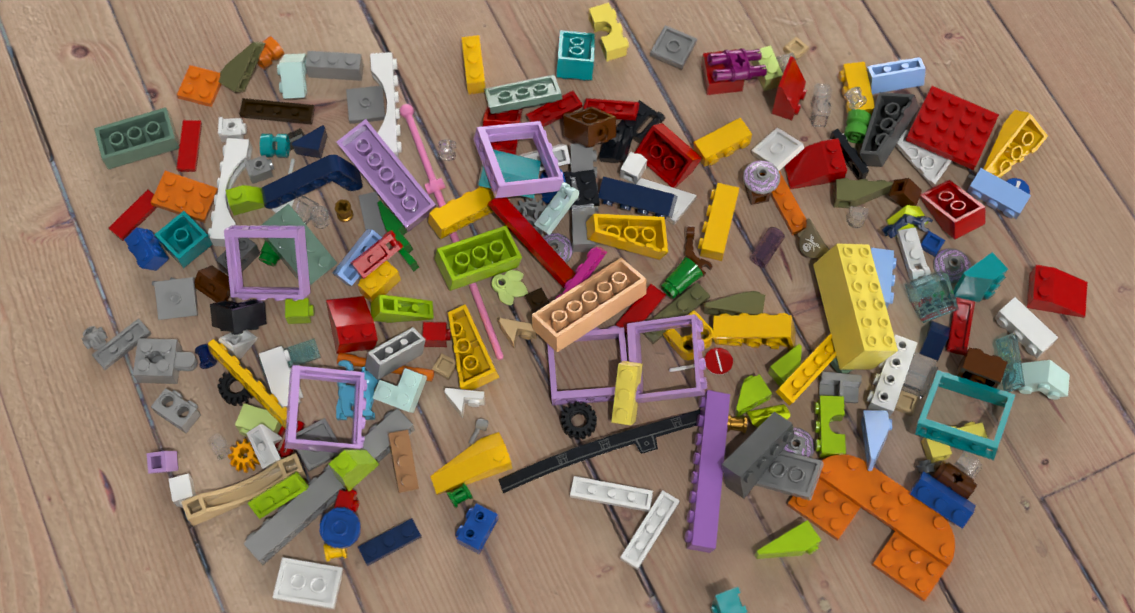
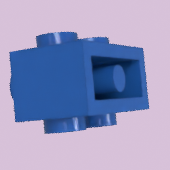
(146, 249)
(477, 528)

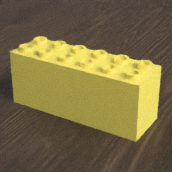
(855, 307)

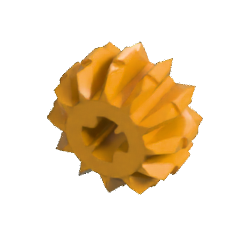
(238, 460)

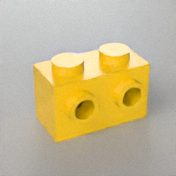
(379, 281)

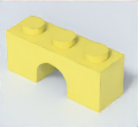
(604, 19)
(625, 393)
(938, 451)

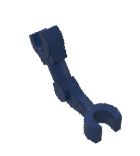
(891, 230)

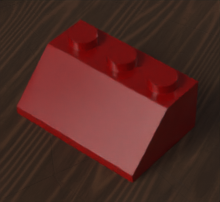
(668, 155)

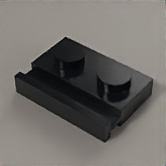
(618, 147)

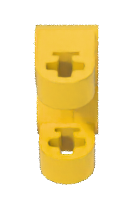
(678, 342)

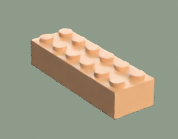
(589, 304)

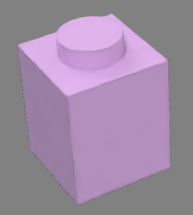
(162, 462)

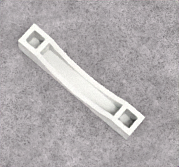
(383, 73)
(231, 167)

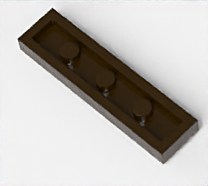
(277, 111)

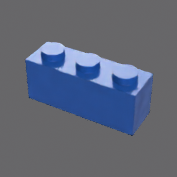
(943, 500)

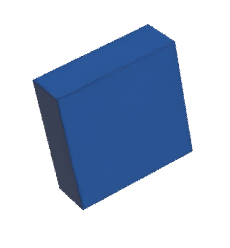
(932, 243)

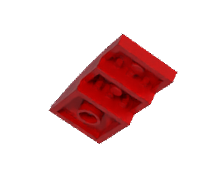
(503, 118)

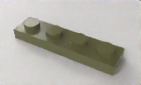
(682, 306)

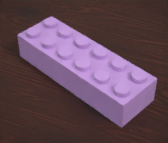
(386, 175)

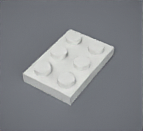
(308, 583)

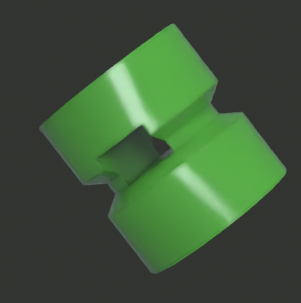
(857, 125)

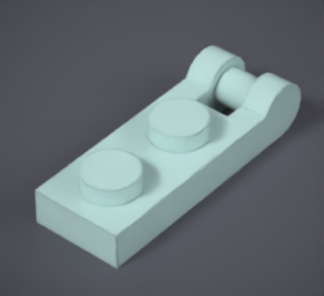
(557, 208)

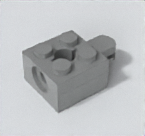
(166, 366)

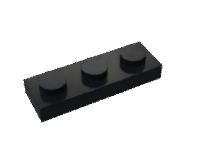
(857, 167)

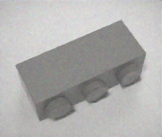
(334, 65)
(395, 353)

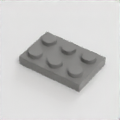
(792, 475)

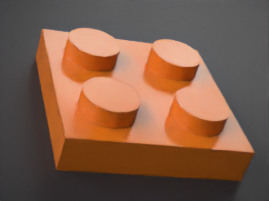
(199, 86)

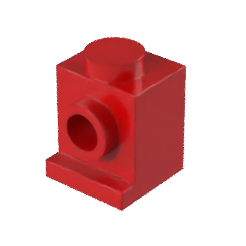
(348, 500)

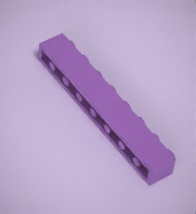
(708, 472)

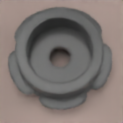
(926, 466)

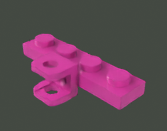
(585, 270)

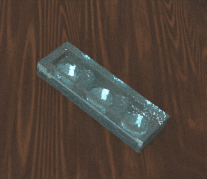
(1009, 351)
(301, 353)

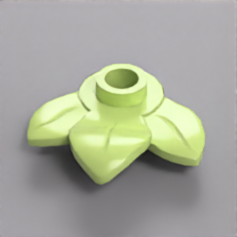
(512, 286)

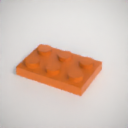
(184, 194)

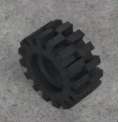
(229, 397)
(578, 432)

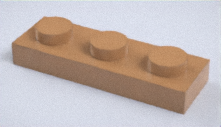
(403, 461)

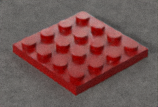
(952, 127)

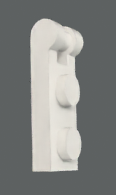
(912, 253)

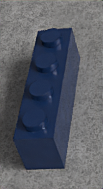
(637, 197)

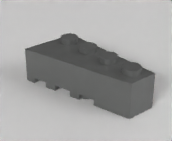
(887, 124)
(756, 454)

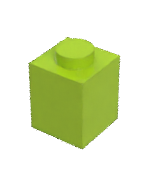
(298, 311)

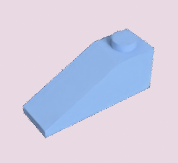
(875, 429)

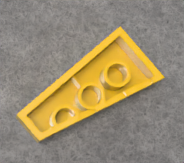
(631, 233)
(755, 330)
(471, 354)

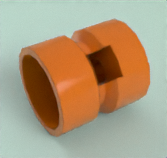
(270, 52)

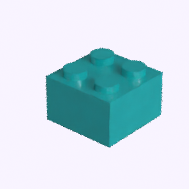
(183, 239)

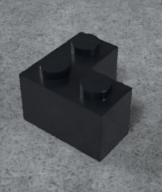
(238, 316)

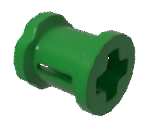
(459, 495)

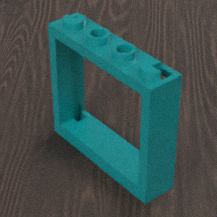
(959, 438)

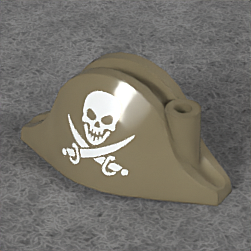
(811, 242)

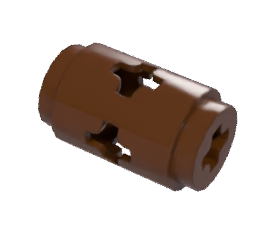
(963, 485)

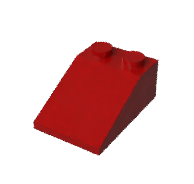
(790, 91)
(816, 165)
(954, 209)
(1056, 292)
(351, 324)

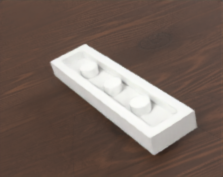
(611, 494)
(649, 530)

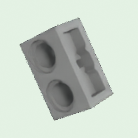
(174, 412)

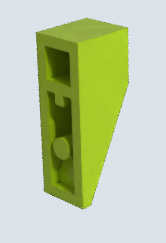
(400, 309)
(793, 543)

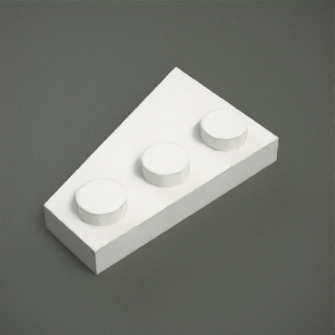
(927, 163)
(683, 201)

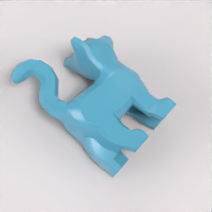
(346, 395)

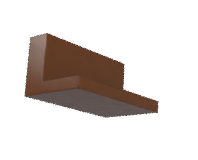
(213, 283)

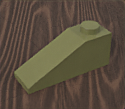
(240, 69)
(746, 302)

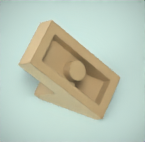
(513, 328)

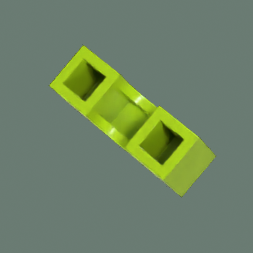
(829, 410)

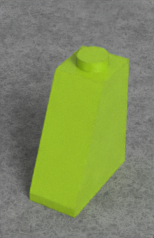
(352, 467)

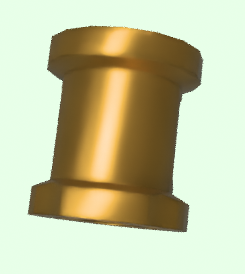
(343, 210)
(737, 424)

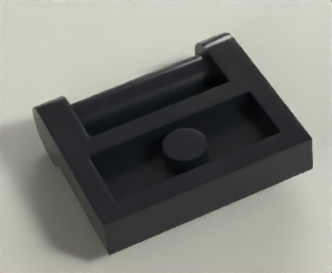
(643, 115)
(586, 186)

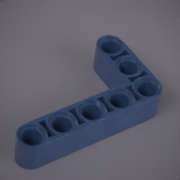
(310, 178)

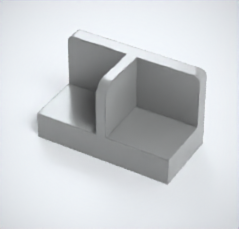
(840, 385)

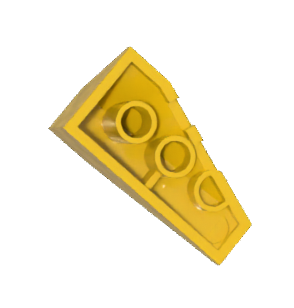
(1016, 139)
(477, 462)

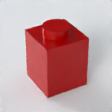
(436, 334)

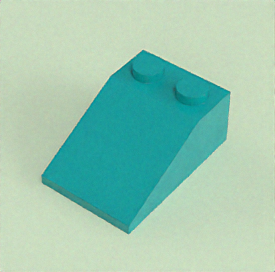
(576, 55)

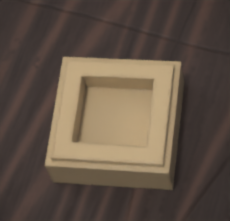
(797, 47)
(445, 366)
(906, 403)

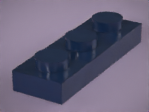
(389, 542)

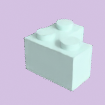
(293, 75)
(1046, 378)
(405, 395)

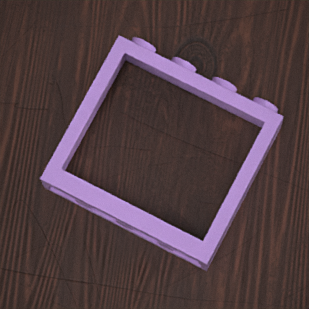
(516, 131)
(262, 293)
(634, 351)
(331, 375)
(586, 395)

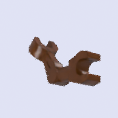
(691, 255)

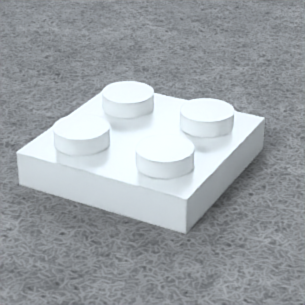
(778, 148)

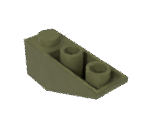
(857, 192)

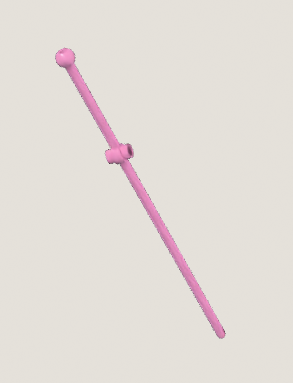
(435, 186)

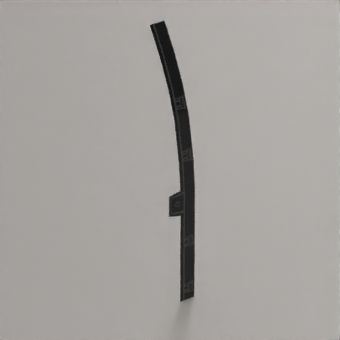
(643, 437)

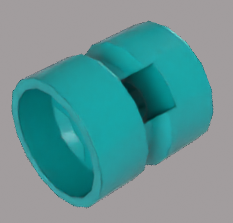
(268, 145)

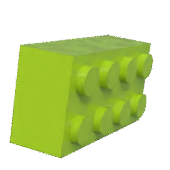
(477, 258)

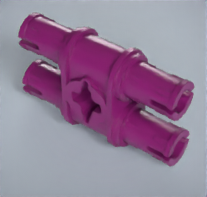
(737, 65)

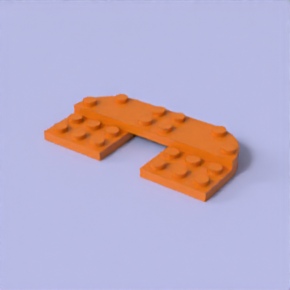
(922, 537)

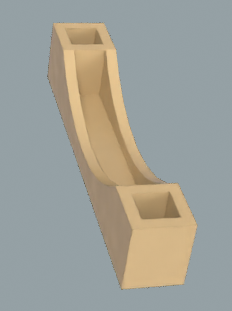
(214, 503)

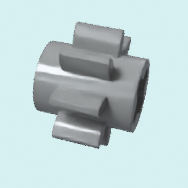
(94, 338)

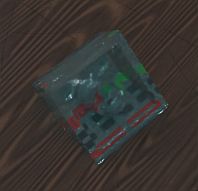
(932, 296)

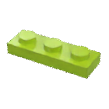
(278, 495)

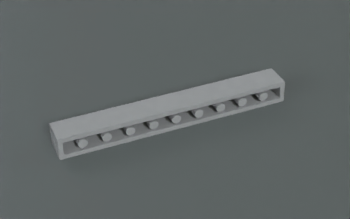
(320, 494)

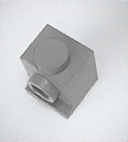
(259, 168)

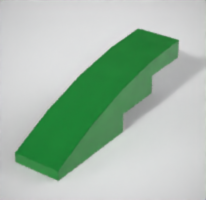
(398, 228)

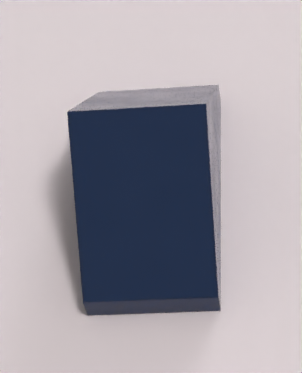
(311, 143)
(935, 340)

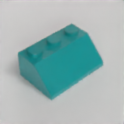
(513, 169)
(981, 279)

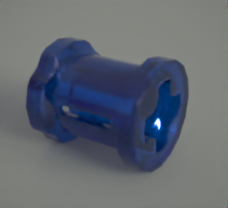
(206, 358)

